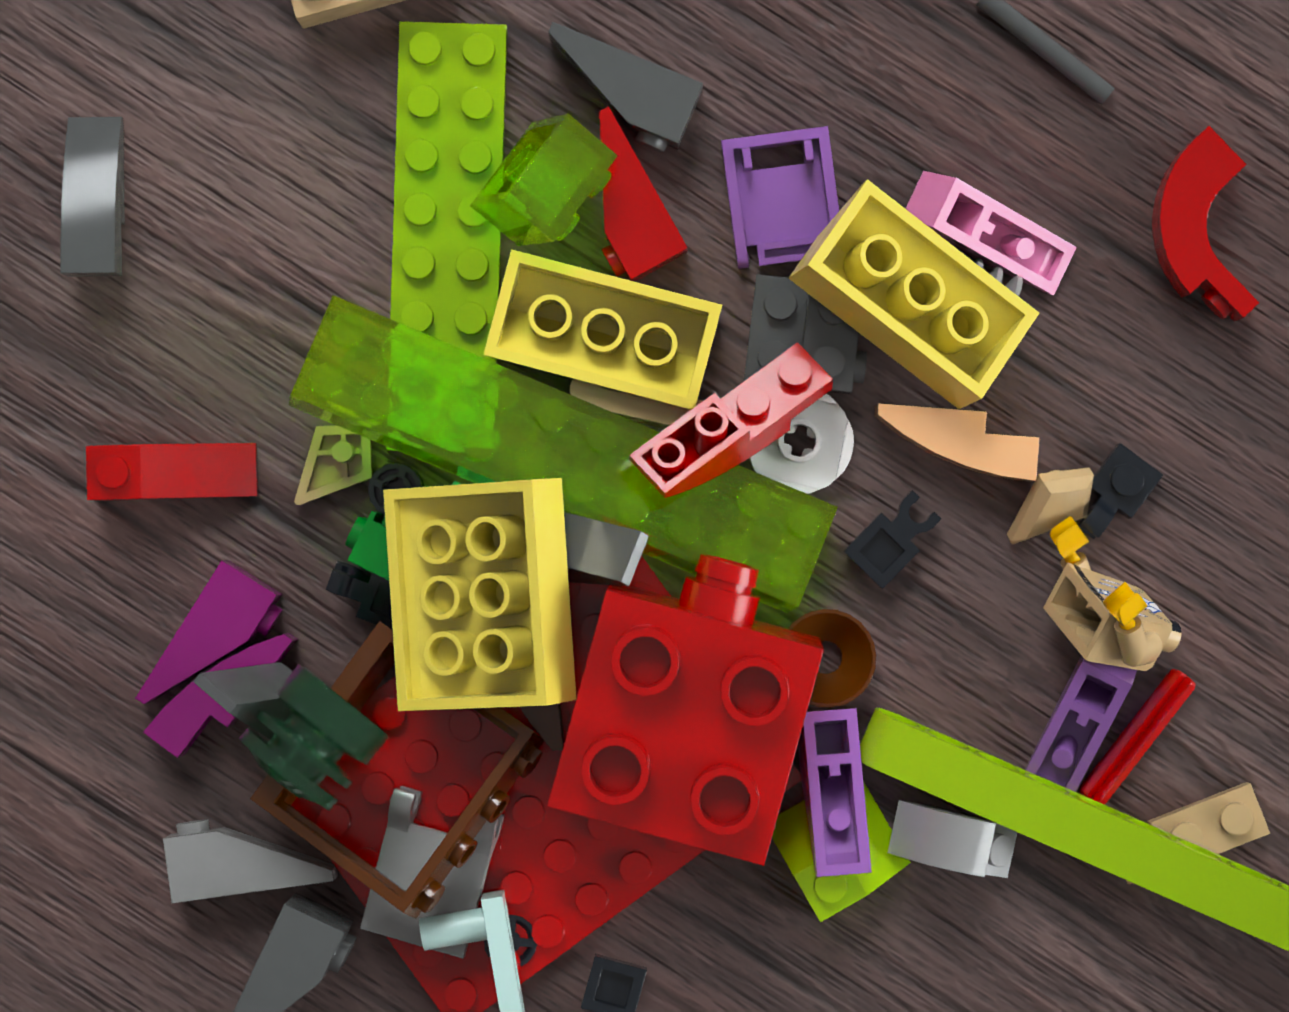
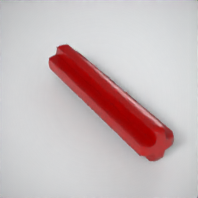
(1138, 736)

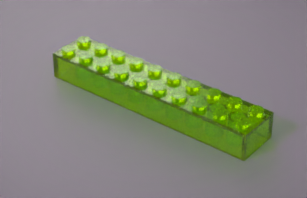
(509, 427)

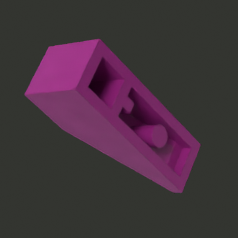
(219, 623)

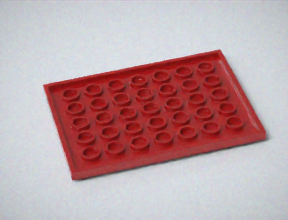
(553, 864)

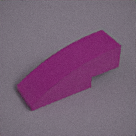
(192, 709)

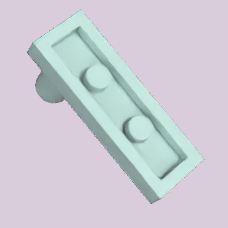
(481, 924)

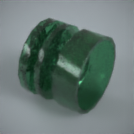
(313, 739)

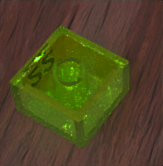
(545, 181)

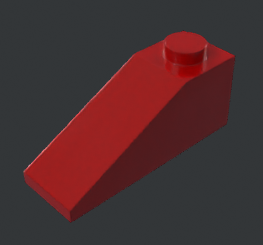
(634, 217)
(171, 471)

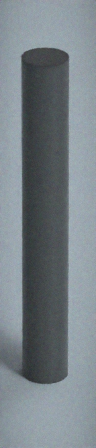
(1047, 48)

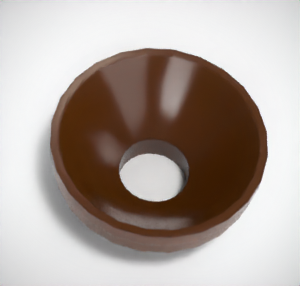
(857, 656)

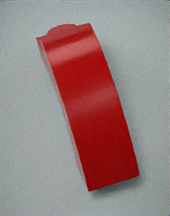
(1181, 225)

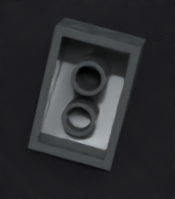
(297, 955)

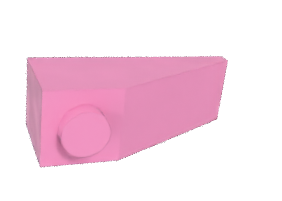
(990, 231)

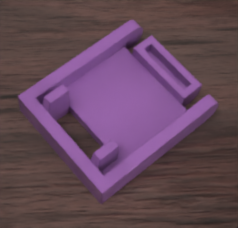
(779, 206)

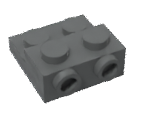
(789, 315)

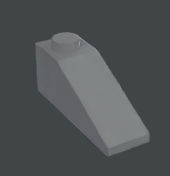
(228, 862)

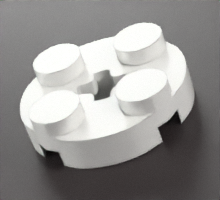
(816, 466)

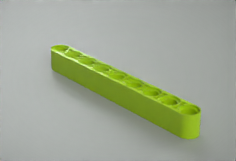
(1078, 826)

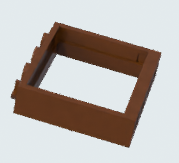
(356, 686)

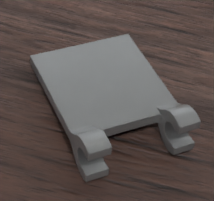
(403, 856)

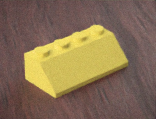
(914, 296)
(602, 330)

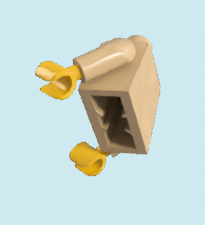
(1102, 615)

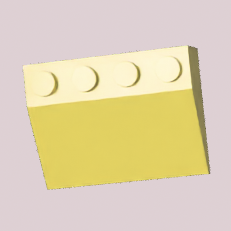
(480, 595)

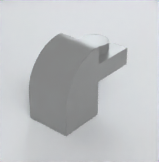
(951, 840)

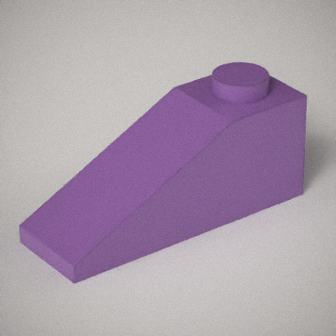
(1080, 722)
(834, 792)

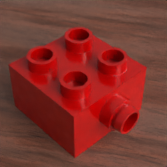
(689, 714)

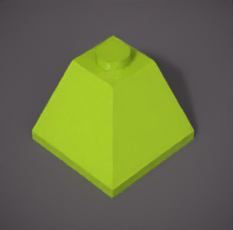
(834, 893)

